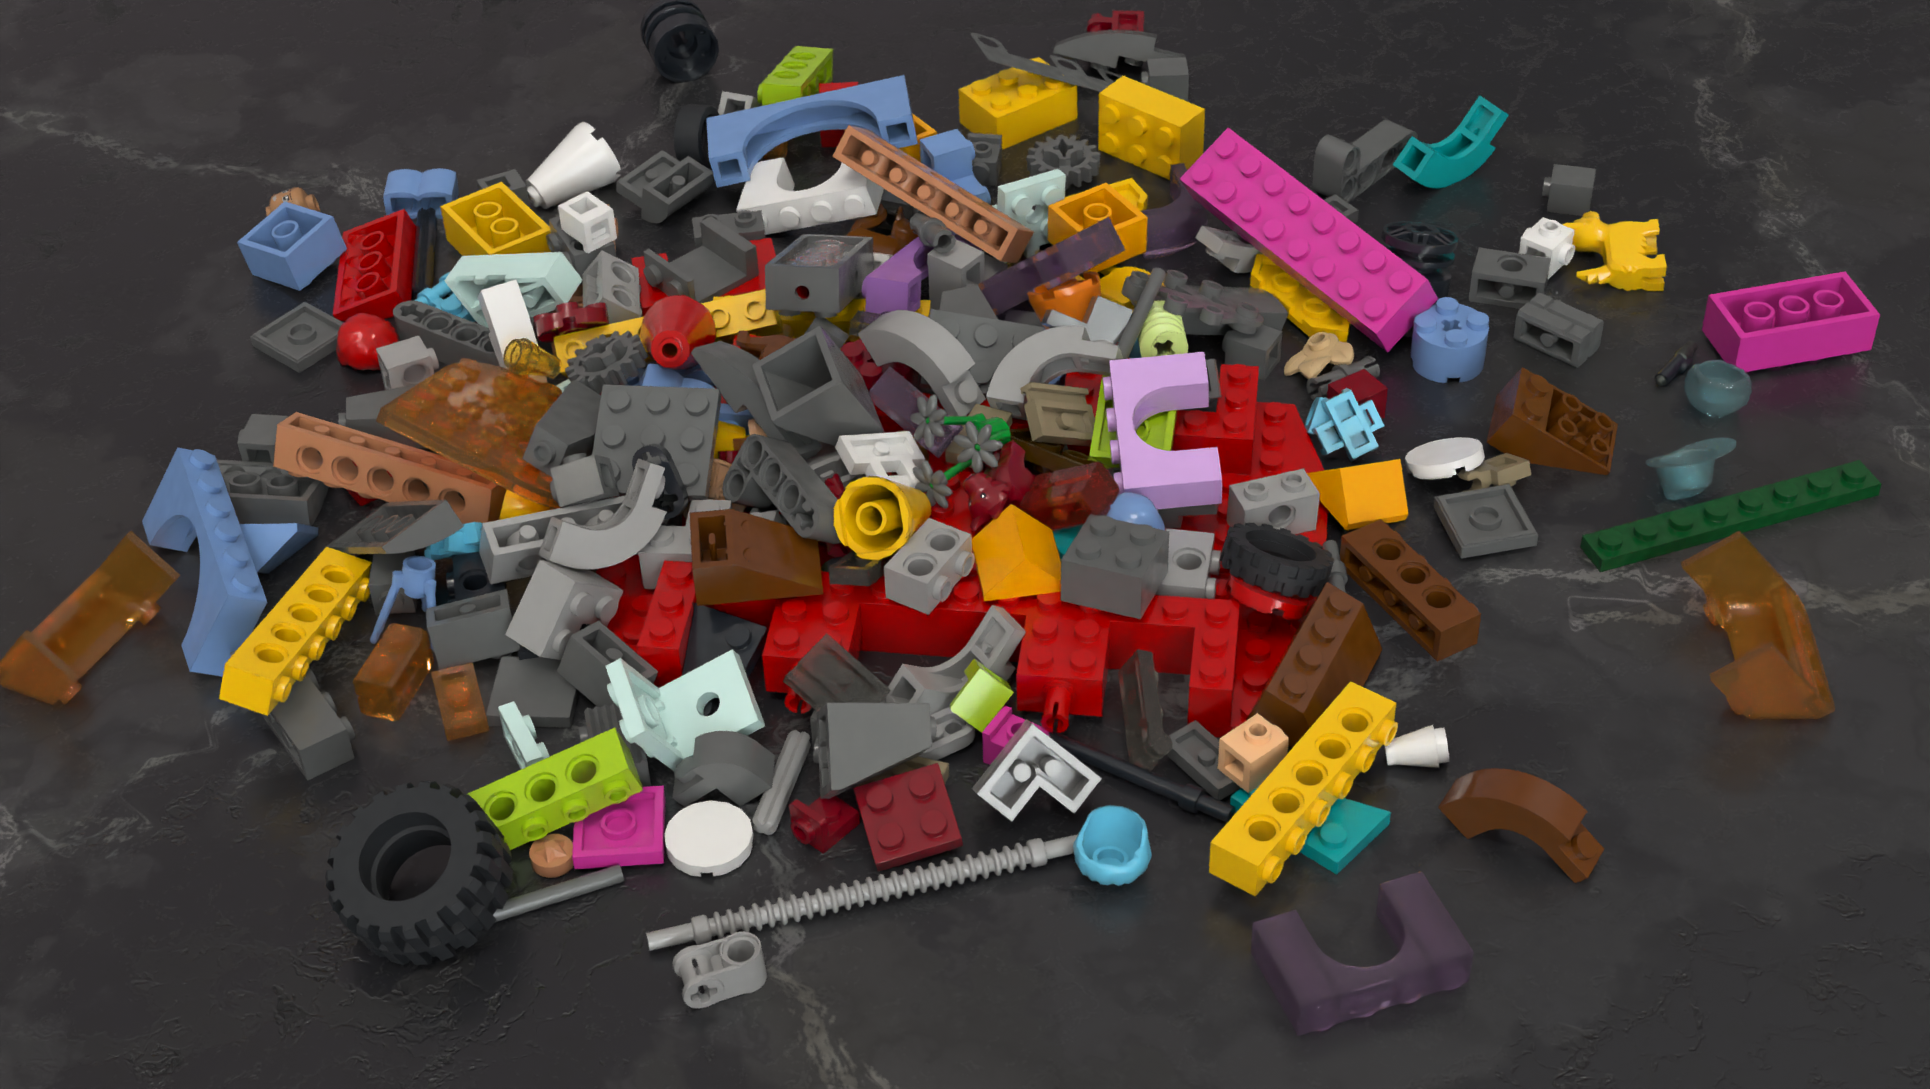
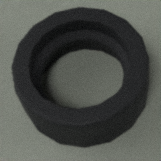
(691, 133)

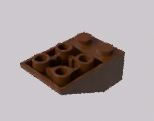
(1550, 426)
(750, 559)

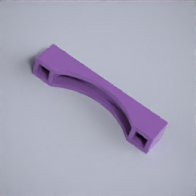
(898, 280)

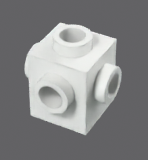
(1549, 240)

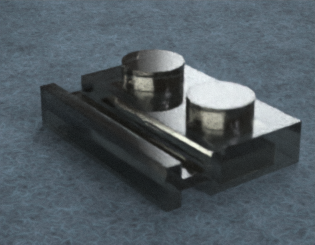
(834, 676)

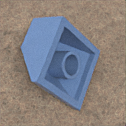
(275, 543)

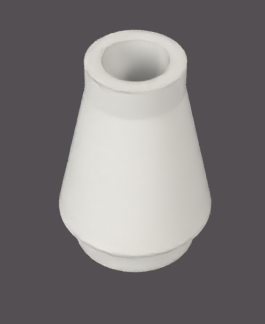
(1419, 748)

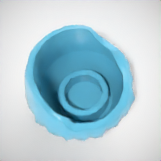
(1113, 846)

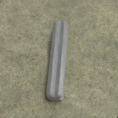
(784, 778)

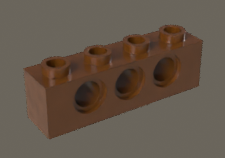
(1410, 590)

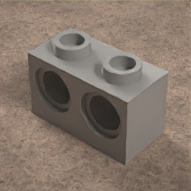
(613, 283)
(406, 363)
(929, 566)

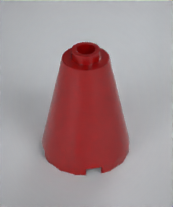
(676, 328)

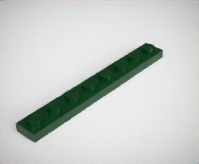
(1728, 515)

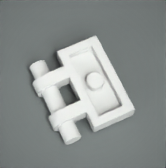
(881, 453)

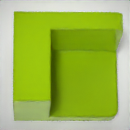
(980, 696)

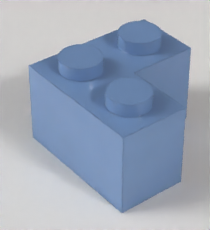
(952, 158)

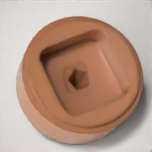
(552, 855)

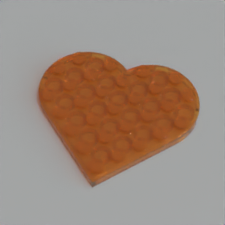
(480, 421)

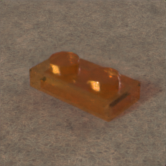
(460, 701)

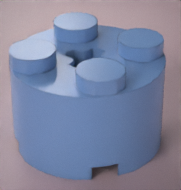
(1449, 341)

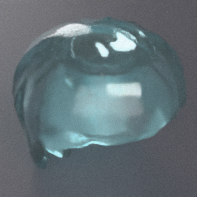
(1717, 387)

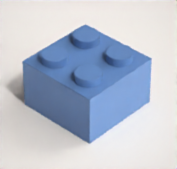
(292, 245)

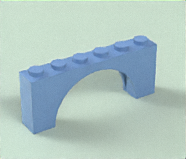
(745, 136)
(229, 594)

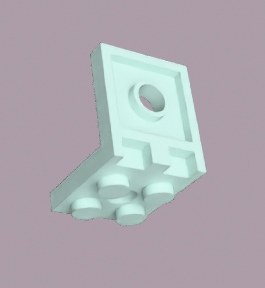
(1020, 196)
(672, 716)

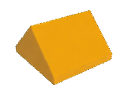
(1363, 493)
(1016, 557)

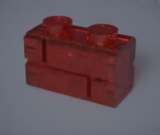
(1070, 495)

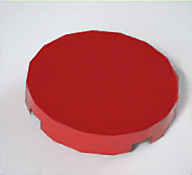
(1265, 601)

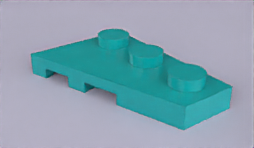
(1342, 835)

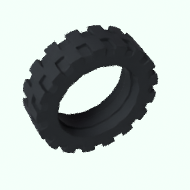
(1276, 559)

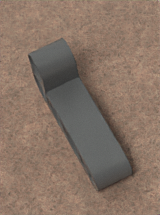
(1354, 167)
(446, 333)
(775, 472)

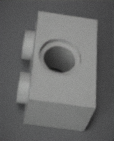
(1276, 500)
(1191, 565)

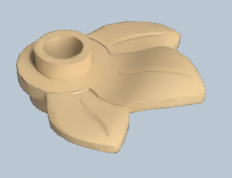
(1317, 353)

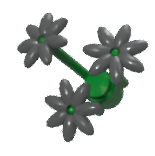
(982, 439)

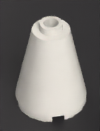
(573, 168)

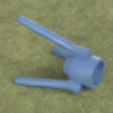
(418, 583)

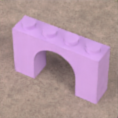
(1146, 388)

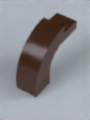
(1526, 806)

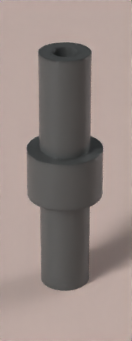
(1338, 574)

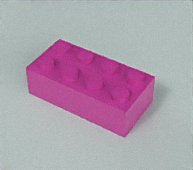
(1790, 322)

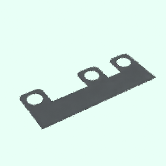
(1060, 73)

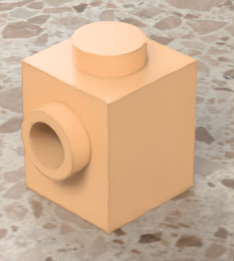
(1252, 752)

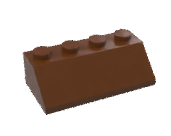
(1322, 658)

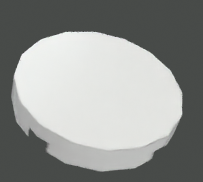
(1442, 457)
(709, 838)

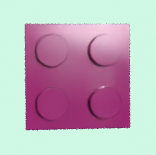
(623, 833)

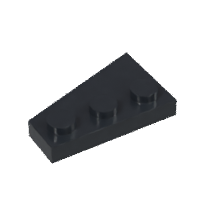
(717, 633)

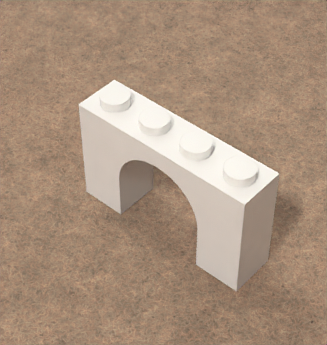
(838, 199)

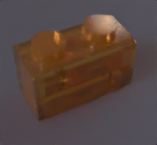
(393, 672)

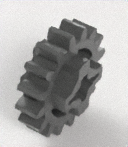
(1070, 156)
(607, 361)

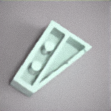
(542, 279)

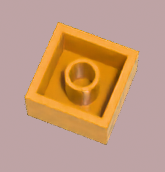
(1093, 206)

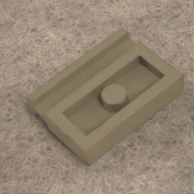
(1058, 414)

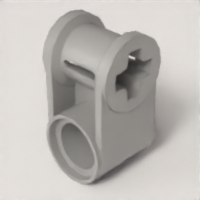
(724, 969)

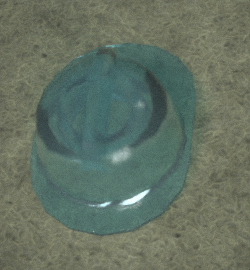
(1690, 468)

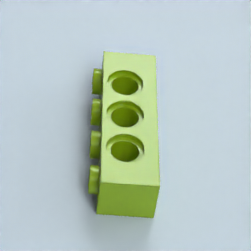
(797, 75)
(560, 789)

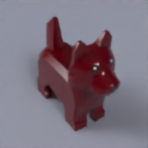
(998, 486)

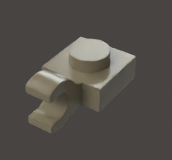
(1497, 471)

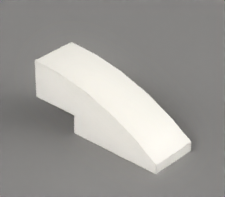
(506, 318)

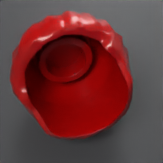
(359, 339)

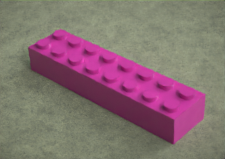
(1309, 239)

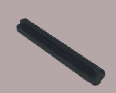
(424, 250)

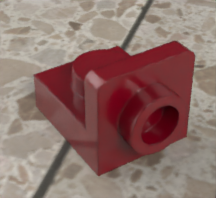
(822, 822)

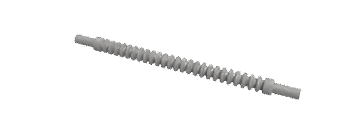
(702, 929)

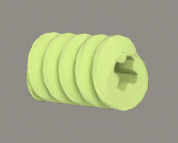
(1162, 333)

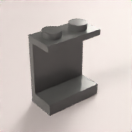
(707, 271)

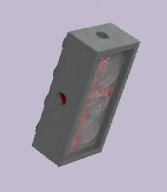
(818, 274)

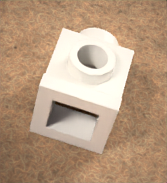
(588, 221)

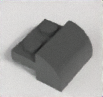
(664, 185)

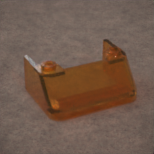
(88, 623)
(1769, 631)

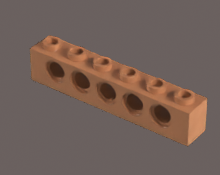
(933, 194)
(303, 435)

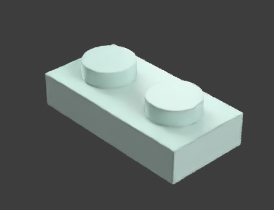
(520, 736)

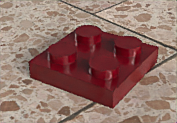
(908, 817)

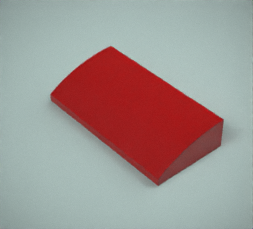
(376, 267)

